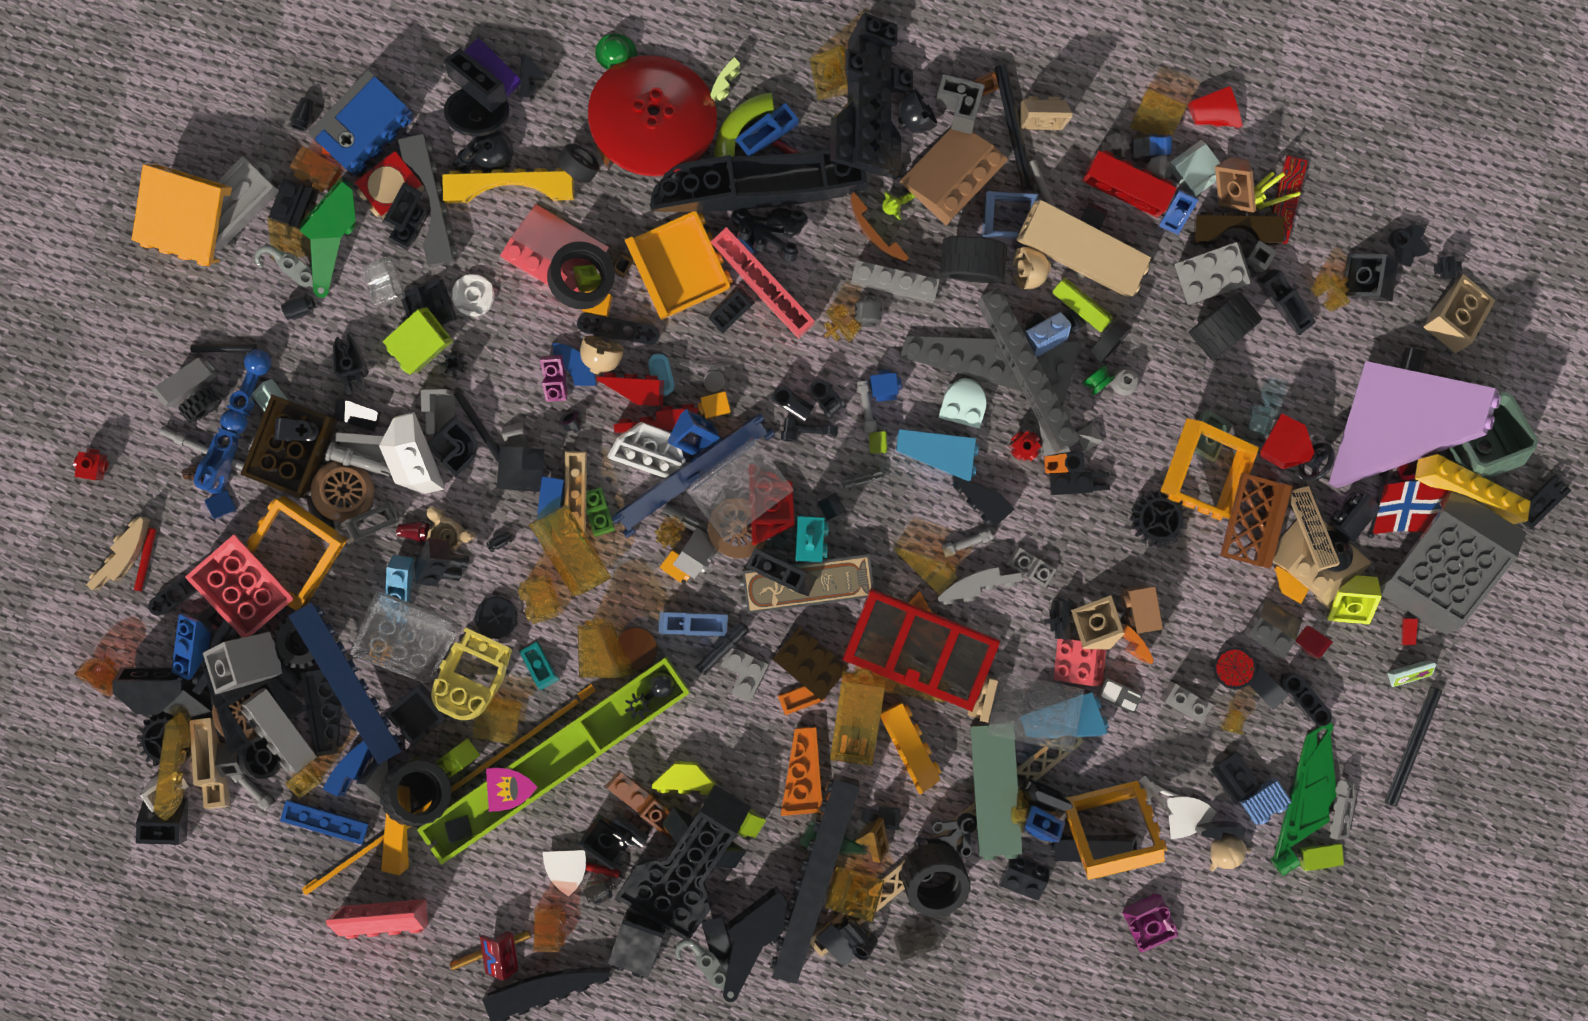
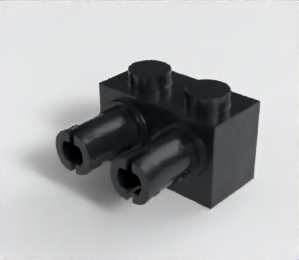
(434, 563)

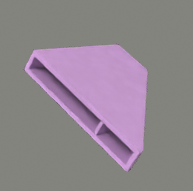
(1407, 417)

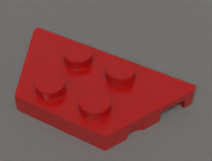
(773, 520)

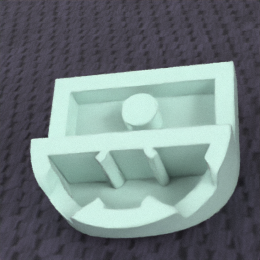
(964, 403)

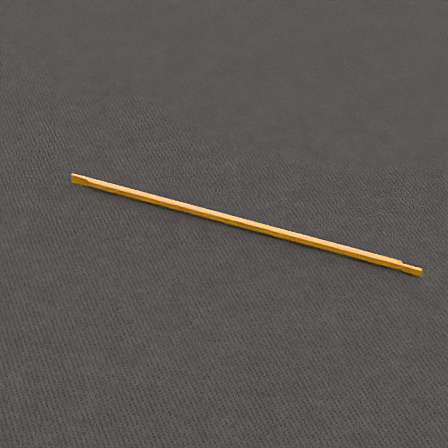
(582, 695)

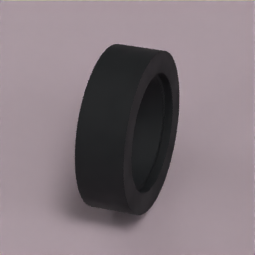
(594, 255)

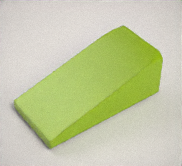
(1321, 856)

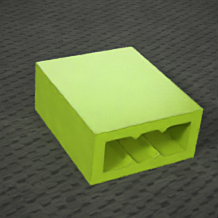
(417, 341)

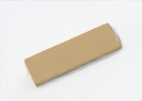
(576, 485)

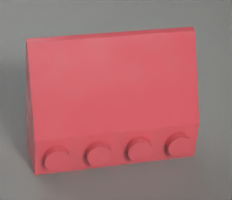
(538, 241)
(239, 587)
(379, 918)

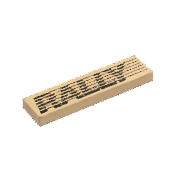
(1313, 528)

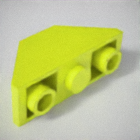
(684, 778)

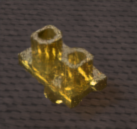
(1335, 289)
(835, 316)

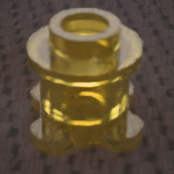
(1234, 722)

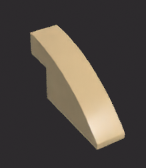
(205, 774)

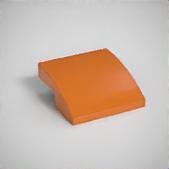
(1137, 646)

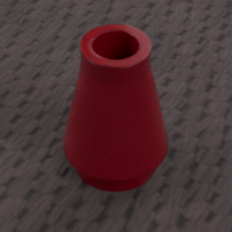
(415, 531)

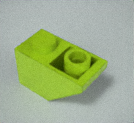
(458, 758)

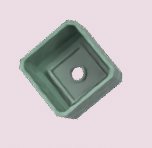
(1509, 442)

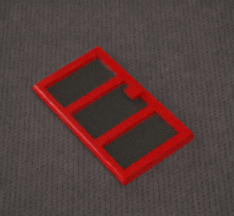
(921, 649)

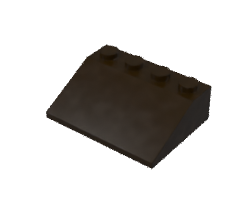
(288, 464)

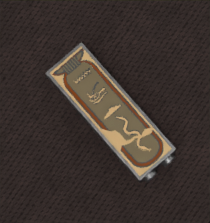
(836, 581)

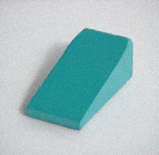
(539, 666)

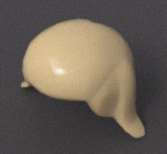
(1228, 852)

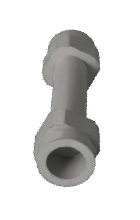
(864, 388)
(984, 536)
(265, 802)

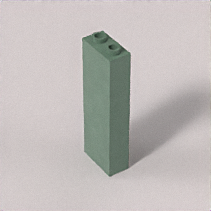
(995, 794)

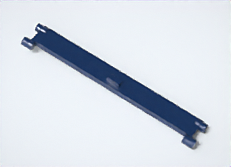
(685, 475)

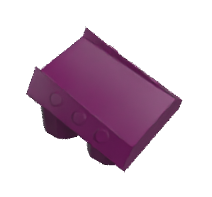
(1150, 922)

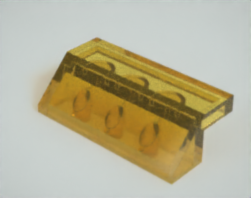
(570, 550)

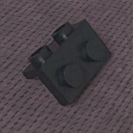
(1025, 878)

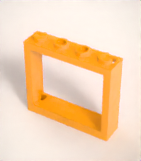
(1183, 455)
(314, 524)
(1123, 861)

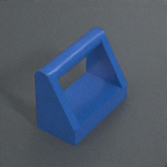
(692, 422)

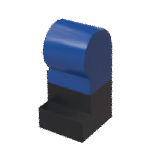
(1150, 145)

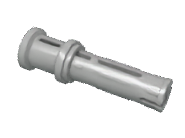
(349, 457)

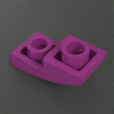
(554, 377)

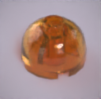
(98, 674)

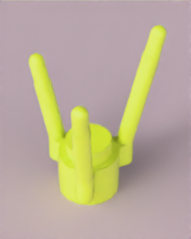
(1260, 196)

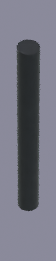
(477, 424)

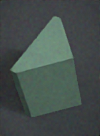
(1207, 447)

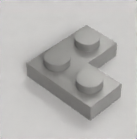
(750, 671)

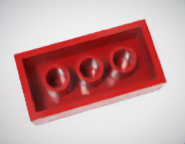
(1128, 183)

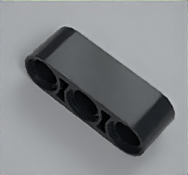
(1314, 704)

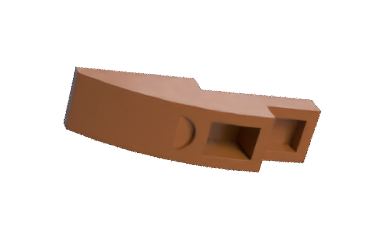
(640, 799)

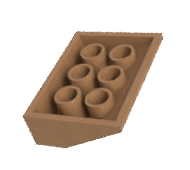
(953, 173)

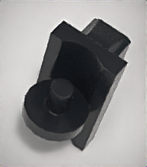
(1060, 620)
(627, 832)

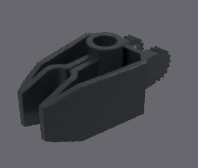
(349, 364)

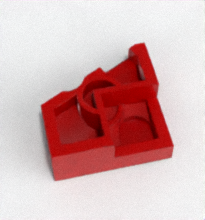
(1216, 109)

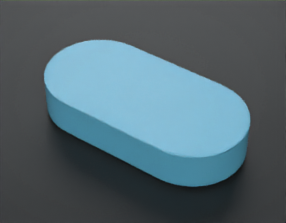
(660, 366)

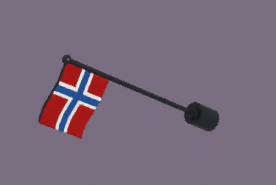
(1408, 504)

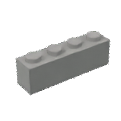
(895, 281)
(277, 730)

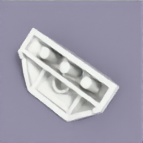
(647, 450)
(410, 455)

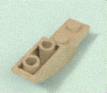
(127, 549)

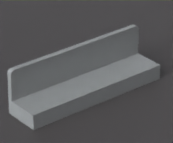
(363, 444)

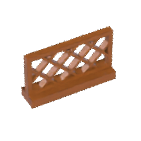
(1269, 524)

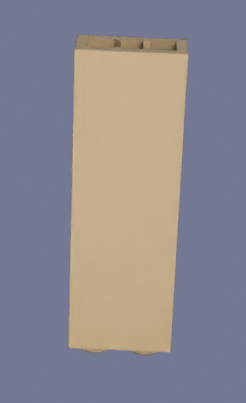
(1084, 248)

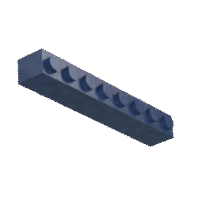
(345, 683)

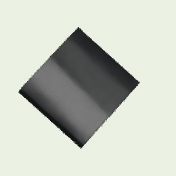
(432, 296)

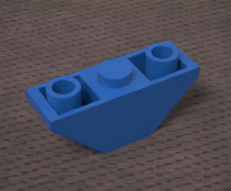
(190, 644)

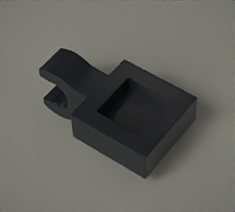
(890, 815)

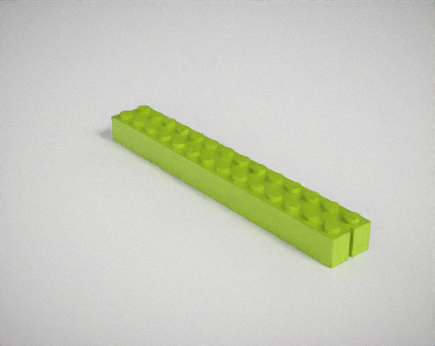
(558, 757)

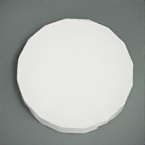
(480, 296)

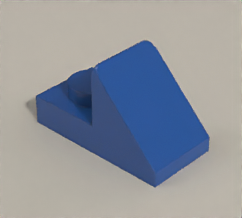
(1178, 211)

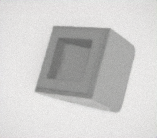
(515, 435)

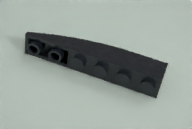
(540, 990)

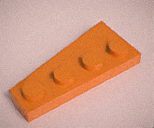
(803, 780)

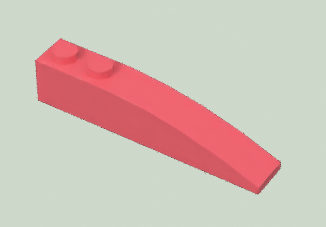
(763, 283)

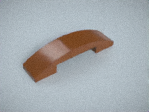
(893, 251)

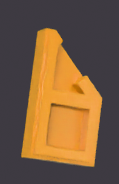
(1290, 585)

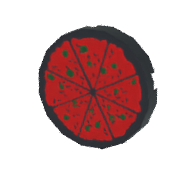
(1235, 668)

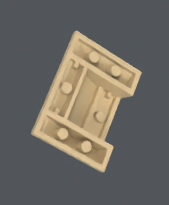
(1295, 557)

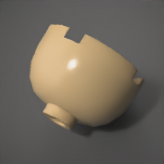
(1031, 268)
(600, 355)

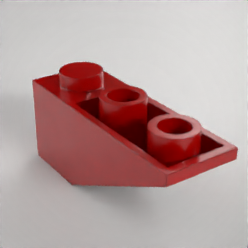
(639, 391)

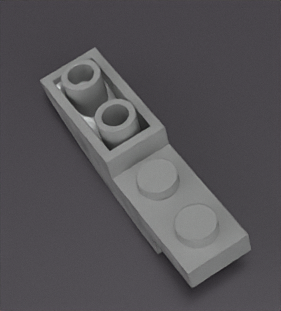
(969, 585)

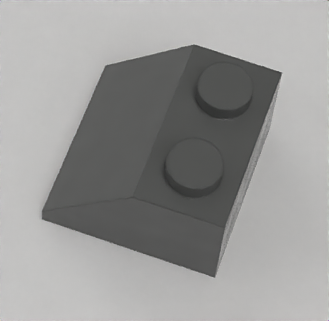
(1273, 628)

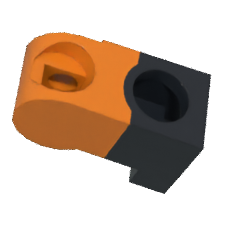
(1064, 463)

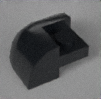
(454, 446)

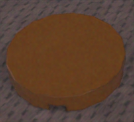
(639, 647)

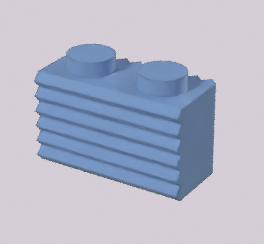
(1048, 334)
(1266, 801)

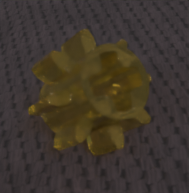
(670, 529)

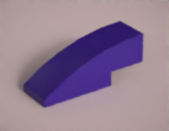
(490, 61)

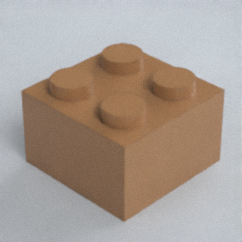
(1141, 608)

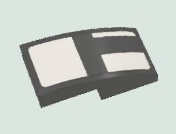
(1119, 695)

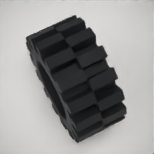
(199, 405)

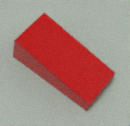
(1409, 631)

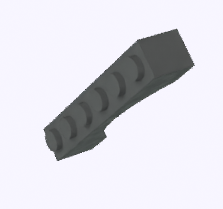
(437, 245)

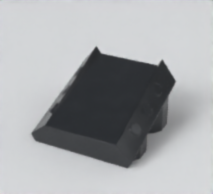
(1045, 796)

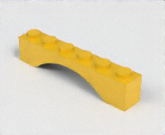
(465, 187)
(1444, 474)

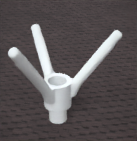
(1152, 791)

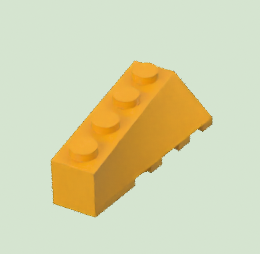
(909, 746)

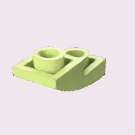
(721, 86)

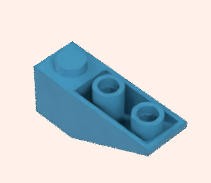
(400, 577)

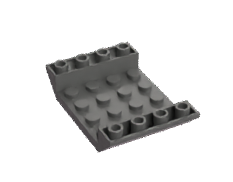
(1454, 563)

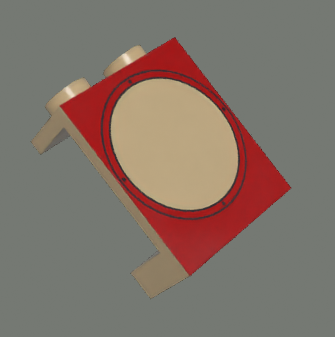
(384, 181)

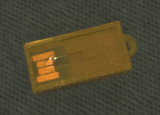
(857, 717)

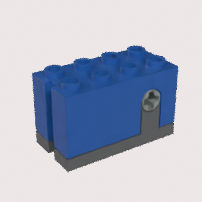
(361, 123)

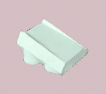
(1195, 168)

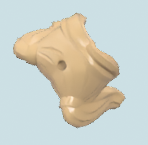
(446, 526)

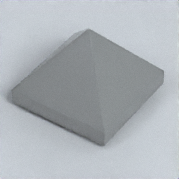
(1089, 437)

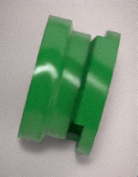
(1098, 380)

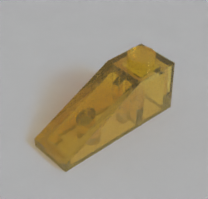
(932, 571)

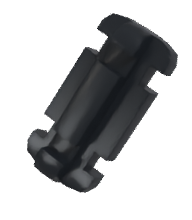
(499, 541)

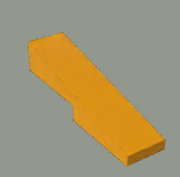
(395, 843)

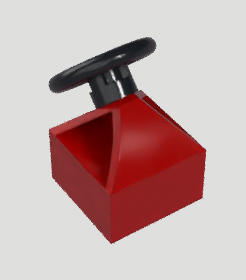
(1291, 446)

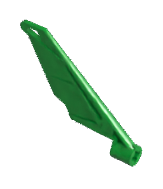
(1310, 795)

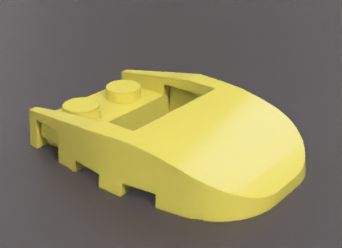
(459, 695)

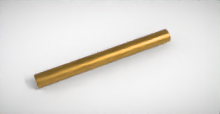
(478, 955)

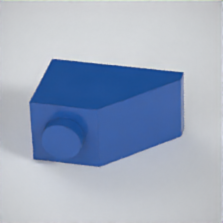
(1044, 825)

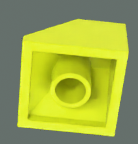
(1356, 600)

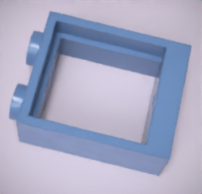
(988, 211)

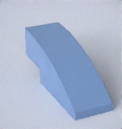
(692, 623)

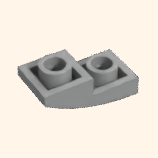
(1031, 567)

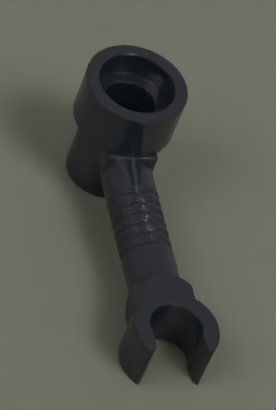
(791, 430)

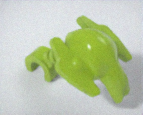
(892, 204)

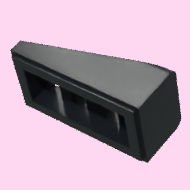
(745, 297)

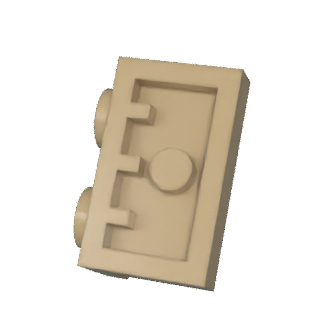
(985, 700)

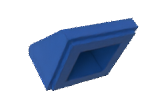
(220, 505)

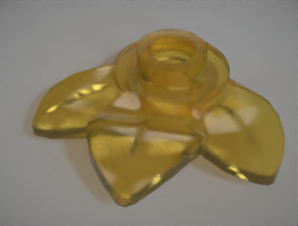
(1020, 812)

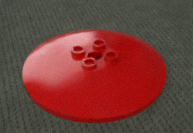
(646, 141)

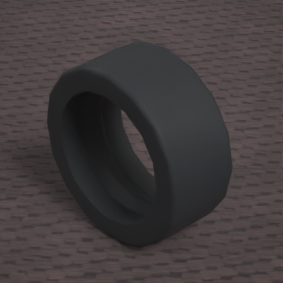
(578, 163)

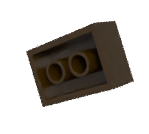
(810, 663)

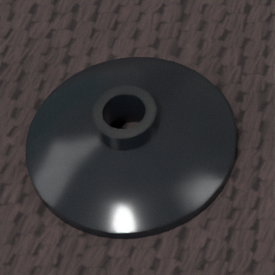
(1344, 551)

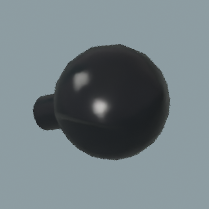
(660, 685)

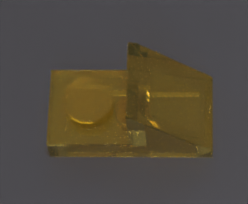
(305, 780)

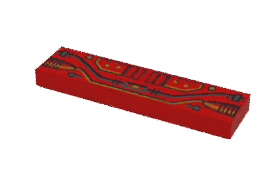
(1292, 182)

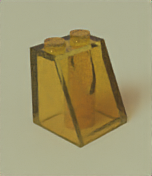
(601, 651)

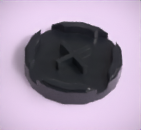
(496, 617)

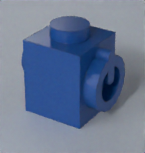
(885, 386)

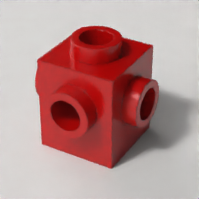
(1017, 446)
(90, 465)

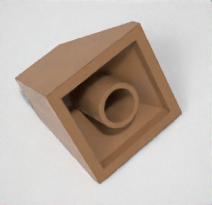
(1235, 184)

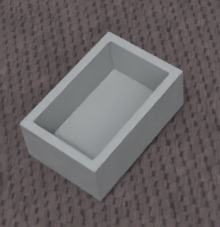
(1213, 273)

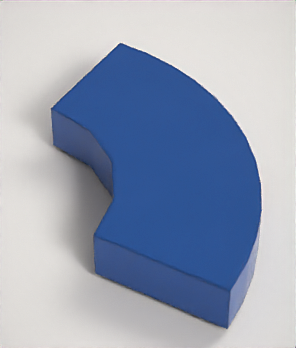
(572, 362)

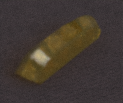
(168, 793)

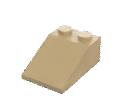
(1044, 114)
(1459, 314)

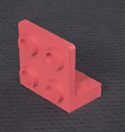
(1079, 664)

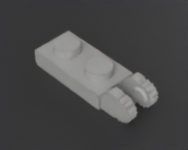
(1343, 809)

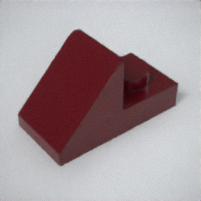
(1313, 642)

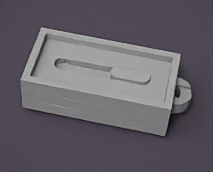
(248, 196)

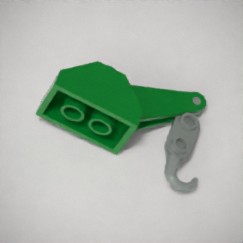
(324, 228)

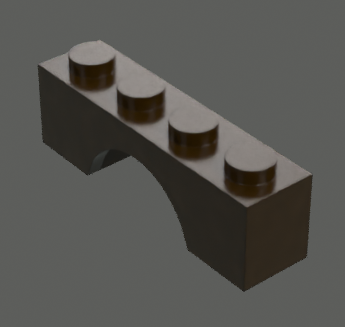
(1265, 228)

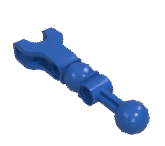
(233, 422)

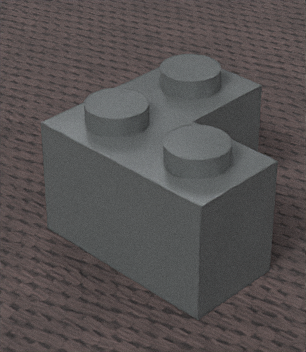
(963, 98)

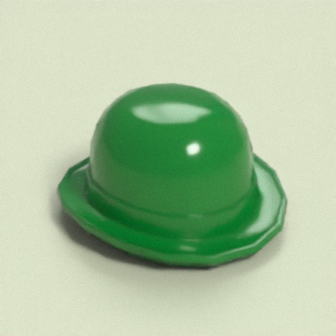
(614, 49)

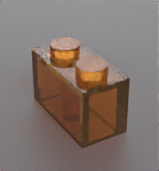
(316, 169)
(548, 928)

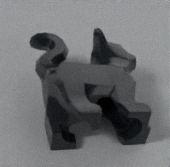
(219, 633)

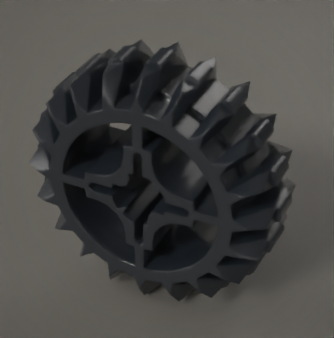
(1164, 526)
(148, 739)

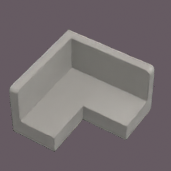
(438, 408)

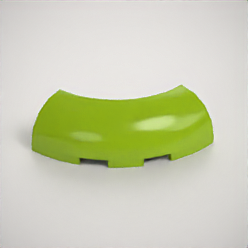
(738, 120)

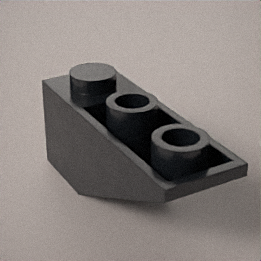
(988, 502)

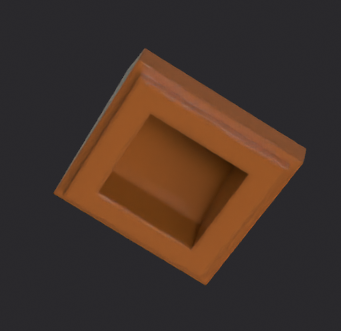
(989, 81)

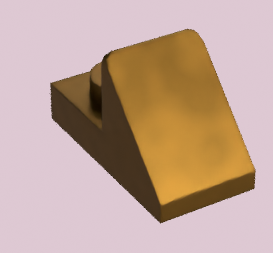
(875, 837)

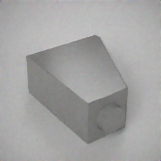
(185, 382)

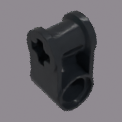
(827, 399)
(293, 429)

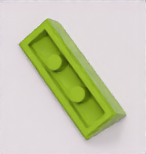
(1082, 304)

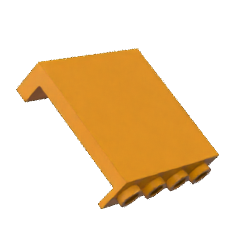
(178, 213)
(679, 264)

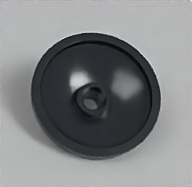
(472, 118)

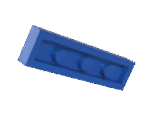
(324, 822)

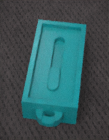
(810, 538)

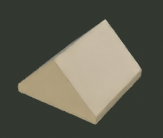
(1098, 624)

